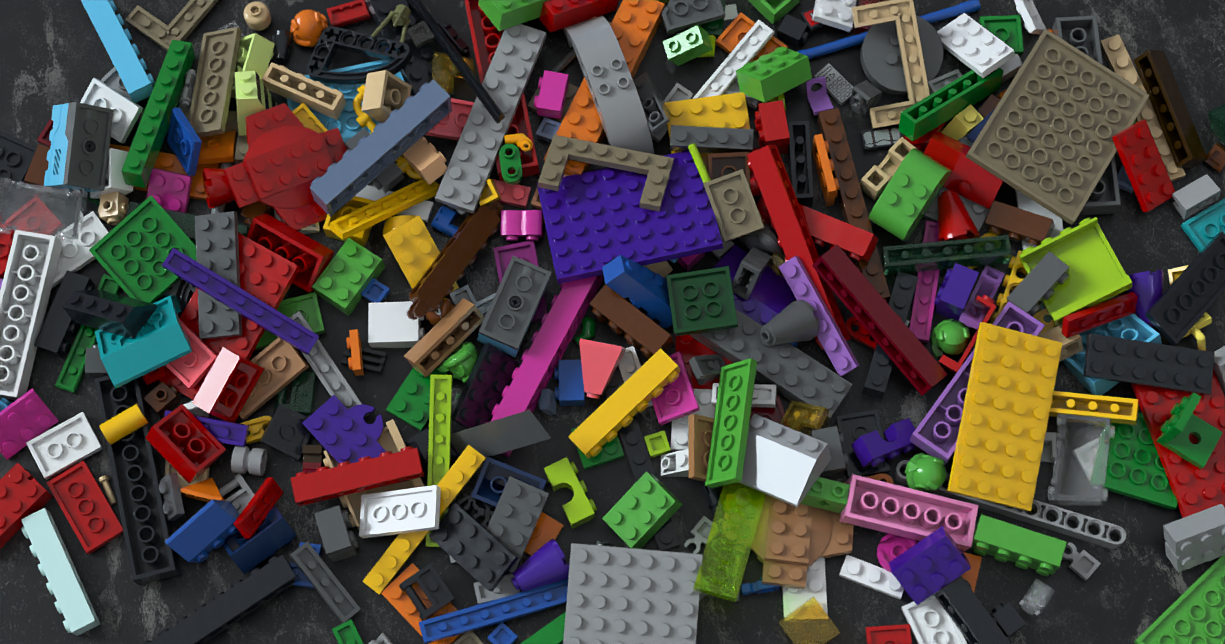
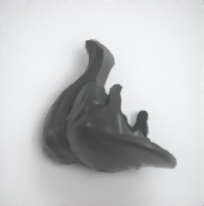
(764, 240)

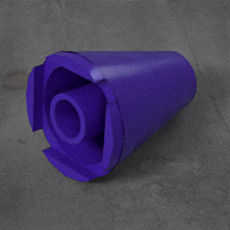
(1148, 289)
(542, 568)

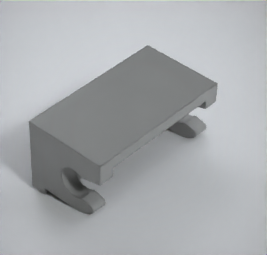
(1196, 196)

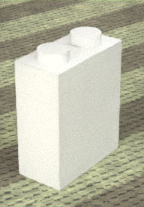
(391, 326)

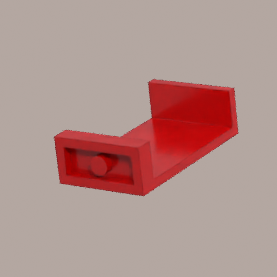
(953, 366)

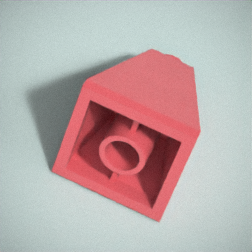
(598, 365)

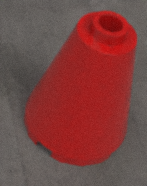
(216, 187)
(954, 219)

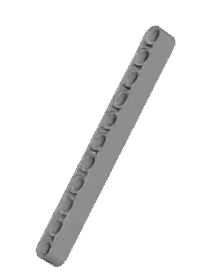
(1039, 519)

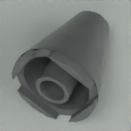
(791, 325)

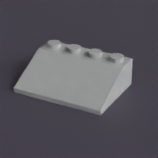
(782, 460)

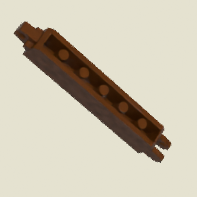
(453, 260)

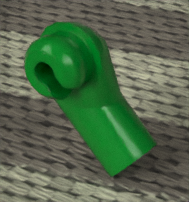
(588, 330)

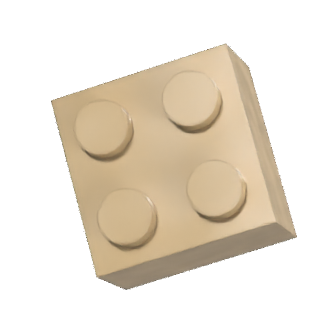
(384, 94)

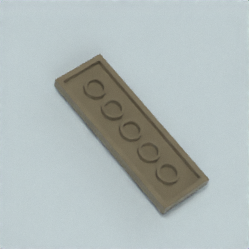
(214, 81)

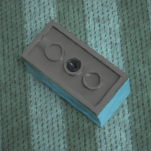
(79, 147)
(514, 306)

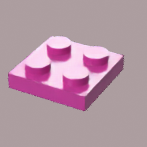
(170, 189)

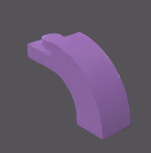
(986, 285)

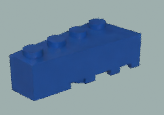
(642, 287)

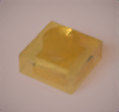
(776, 261)

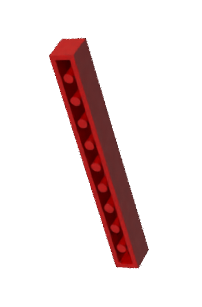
(789, 222)

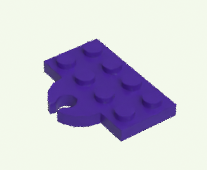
(345, 431)

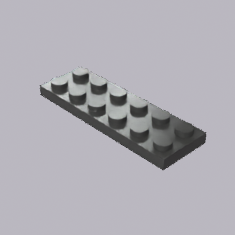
(218, 251)

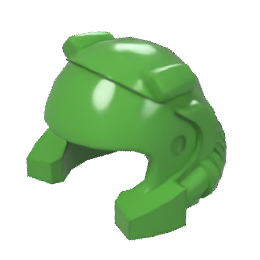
(949, 337)
(461, 361)
(925, 472)

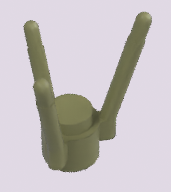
(399, 17)

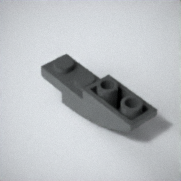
(652, 102)

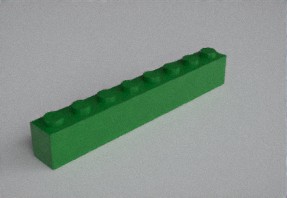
(157, 114)

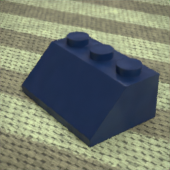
(494, 479)
(267, 539)

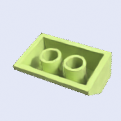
(253, 55)

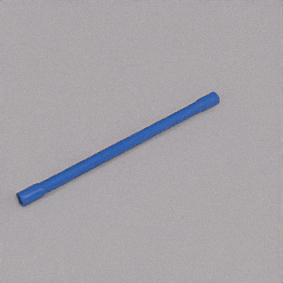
(965, 7)

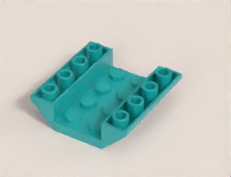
(154, 346)

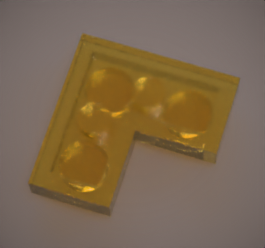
(445, 71)
(804, 415)

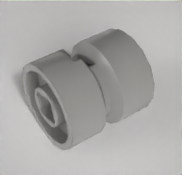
(251, 461)

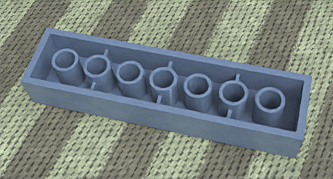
(381, 147)

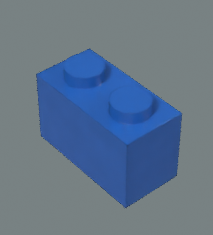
(570, 383)

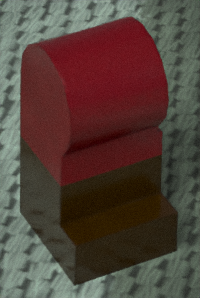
(313, 457)

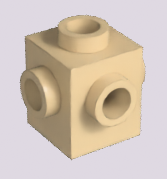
(113, 207)

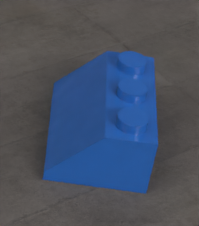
(204, 531)

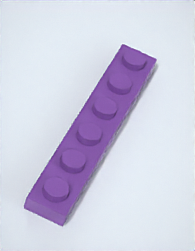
(829, 333)

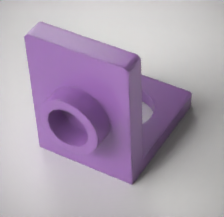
(818, 99)

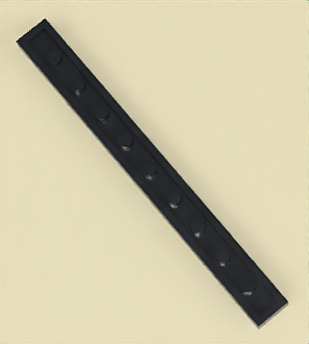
(640, 463)

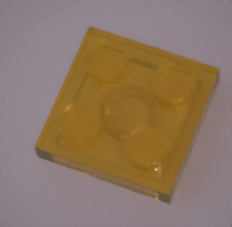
(809, 624)

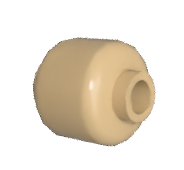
(257, 15)

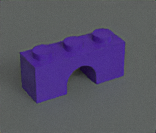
(873, 449)

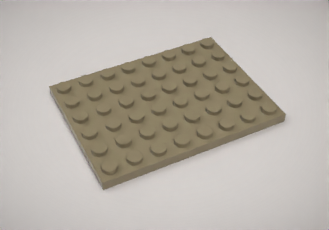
(1057, 126)

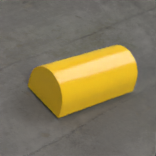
(123, 424)

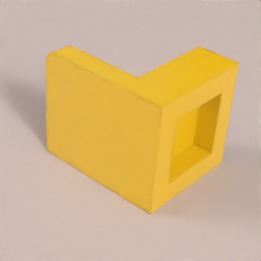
(490, 193)

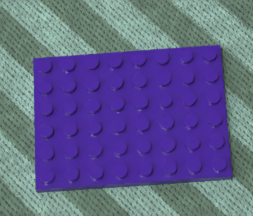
(600, 218)

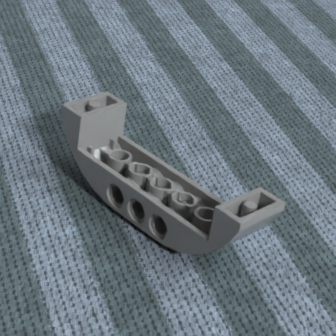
(610, 84)

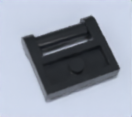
(432, 587)

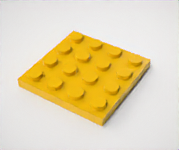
(711, 111)

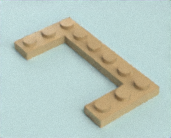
(911, 53)

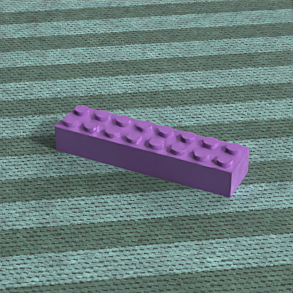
(940, 427)

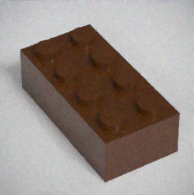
(630, 322)

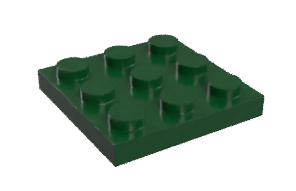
(701, 301)

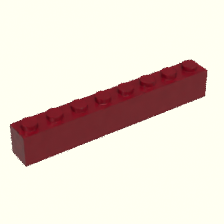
(879, 320)

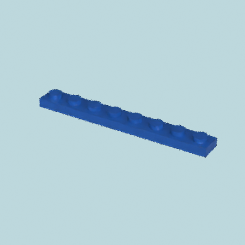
(494, 612)

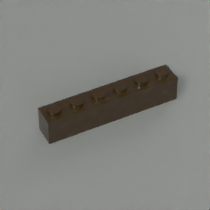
(1170, 109)

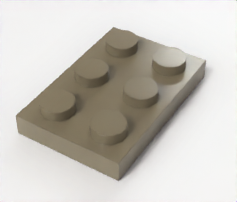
(733, 205)

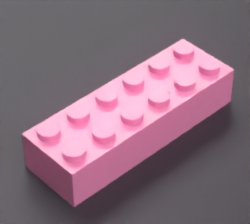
(907, 511)

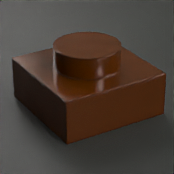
(1216, 157)

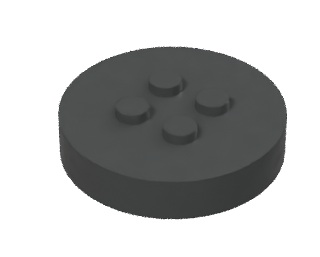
(883, 59)

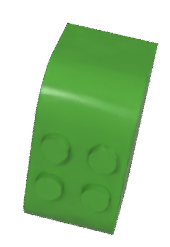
(909, 194)

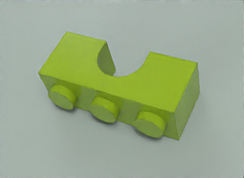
(563, 475)

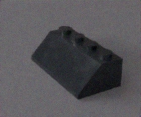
(108, 311)

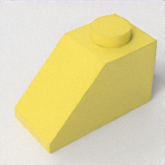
(963, 123)

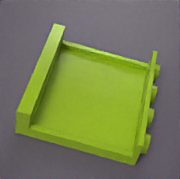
(1092, 269)

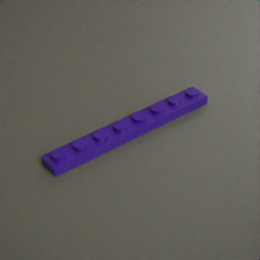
(240, 301)

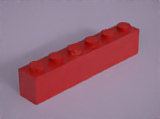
(833, 232)
(357, 476)

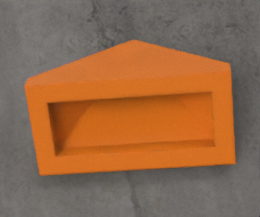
(203, 491)

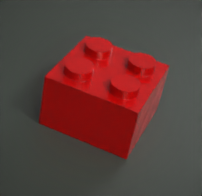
(772, 126)

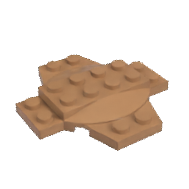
(794, 538)

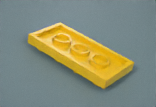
(413, 249)

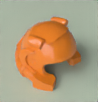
(308, 27)

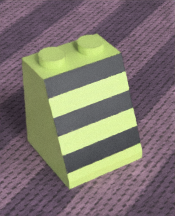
(251, 97)

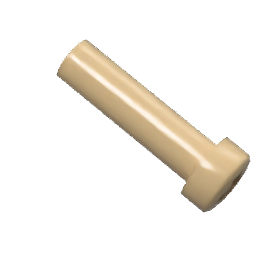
(105, 482)

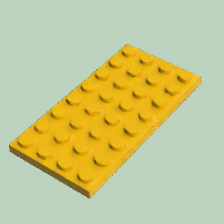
(1005, 417)

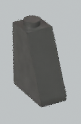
(750, 272)

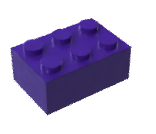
(929, 565)

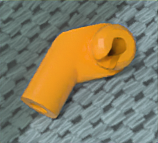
(520, 140)

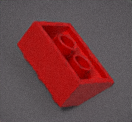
(227, 385)
(185, 443)

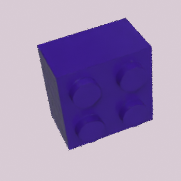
(955, 291)

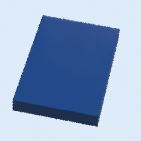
(184, 141)

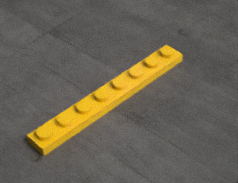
(406, 543)

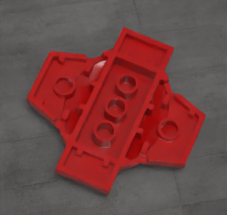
(283, 164)

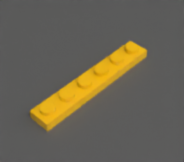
(383, 208)

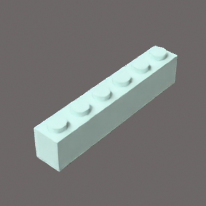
(60, 572)

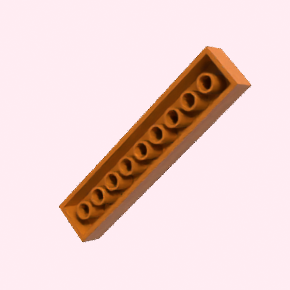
(634, 29)

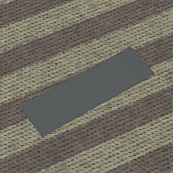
(501, 434)

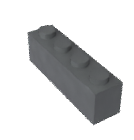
(711, 139)

